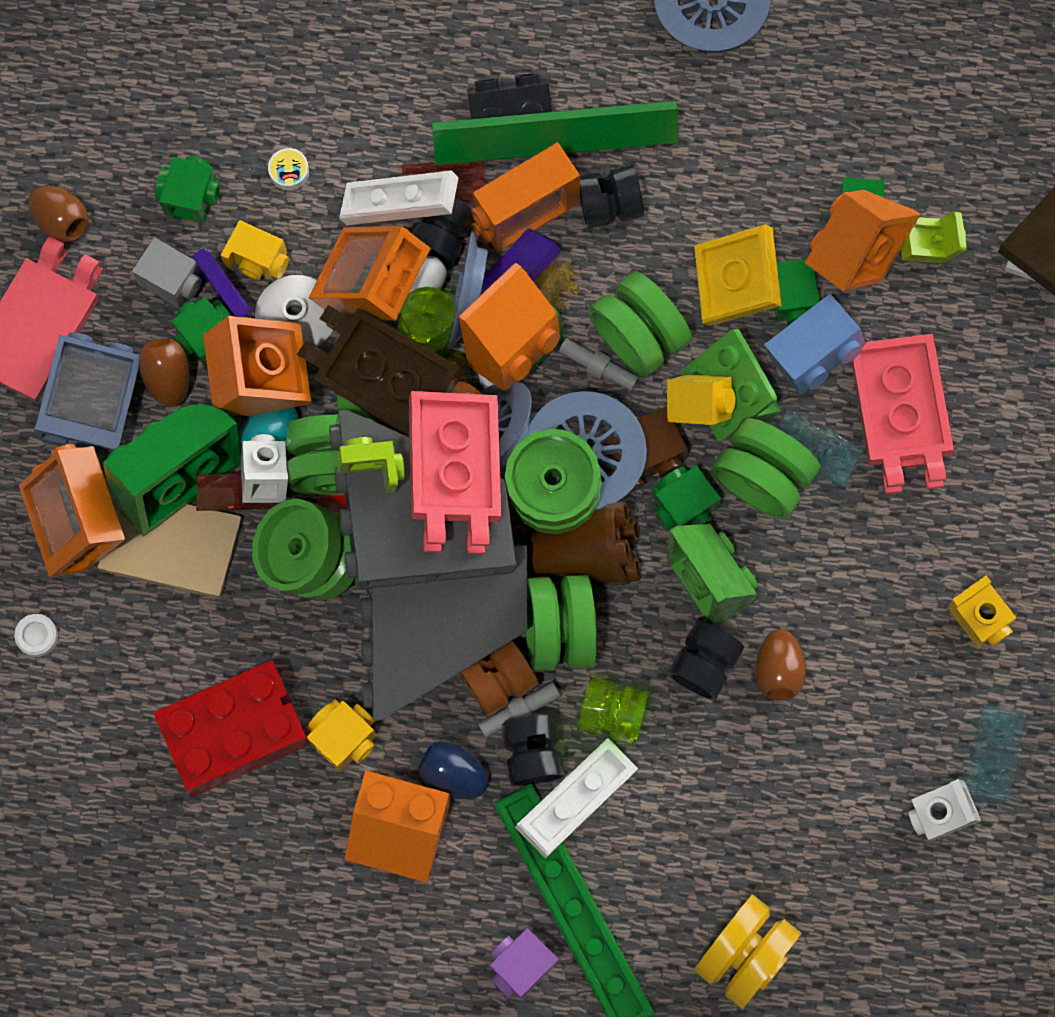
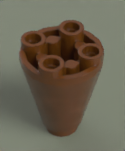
(596, 548)

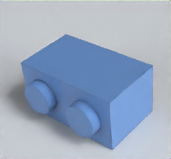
(815, 344)

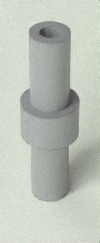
(599, 364)
(519, 708)

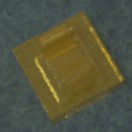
(555, 278)

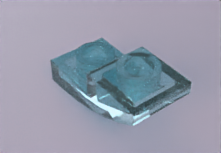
(832, 451)
(995, 751)

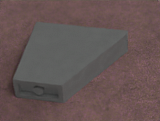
(386, 539)
(436, 631)

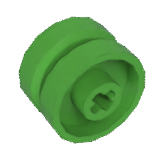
(640, 324)
(314, 461)
(765, 468)
(528, 475)
(302, 550)
(560, 624)

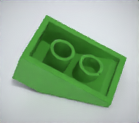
(709, 571)

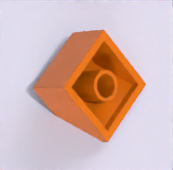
(860, 239)
(509, 329)
(256, 366)
(397, 826)

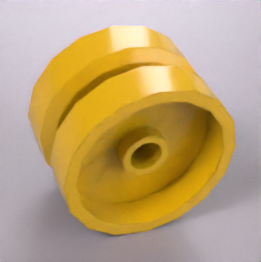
(747, 952)

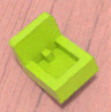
(935, 239)
(364, 455)

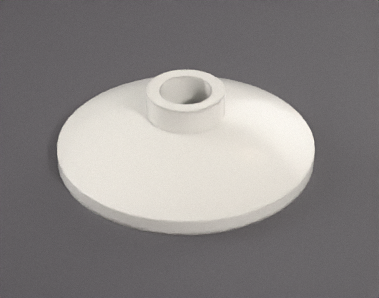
(288, 291)

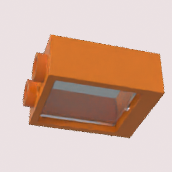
(525, 198)
(370, 271)
(71, 510)

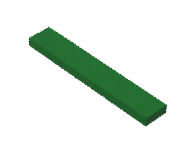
(572, 129)
(576, 915)

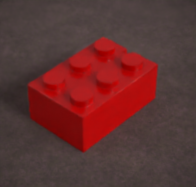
(231, 729)

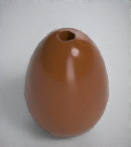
(58, 213)
(165, 371)
(780, 666)

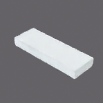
(399, 198)
(576, 798)

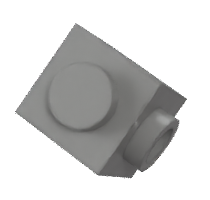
(168, 273)

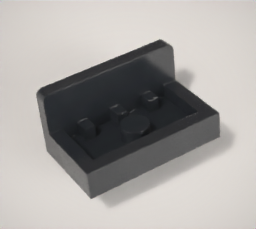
(521, 97)

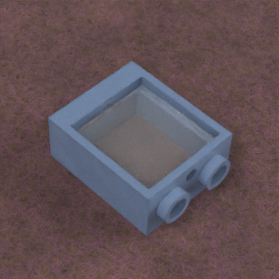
(87, 394)

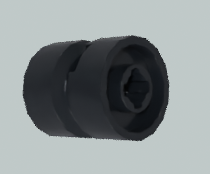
(611, 196)
(443, 232)
(706, 659)
(538, 764)

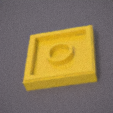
(737, 275)

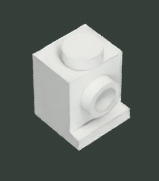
(263, 470)
(959, 805)

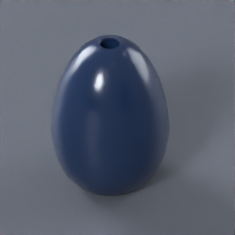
(453, 771)

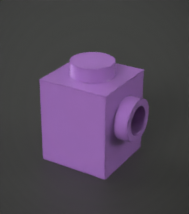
(521, 964)

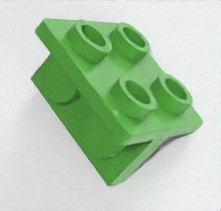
(752, 390)

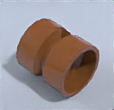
(499, 678)

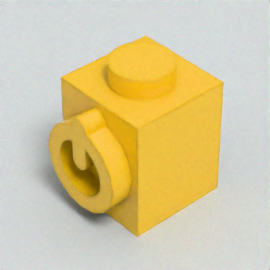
(342, 734)

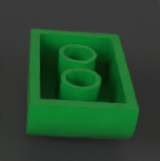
(161, 466)

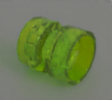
(428, 318)
(613, 710)

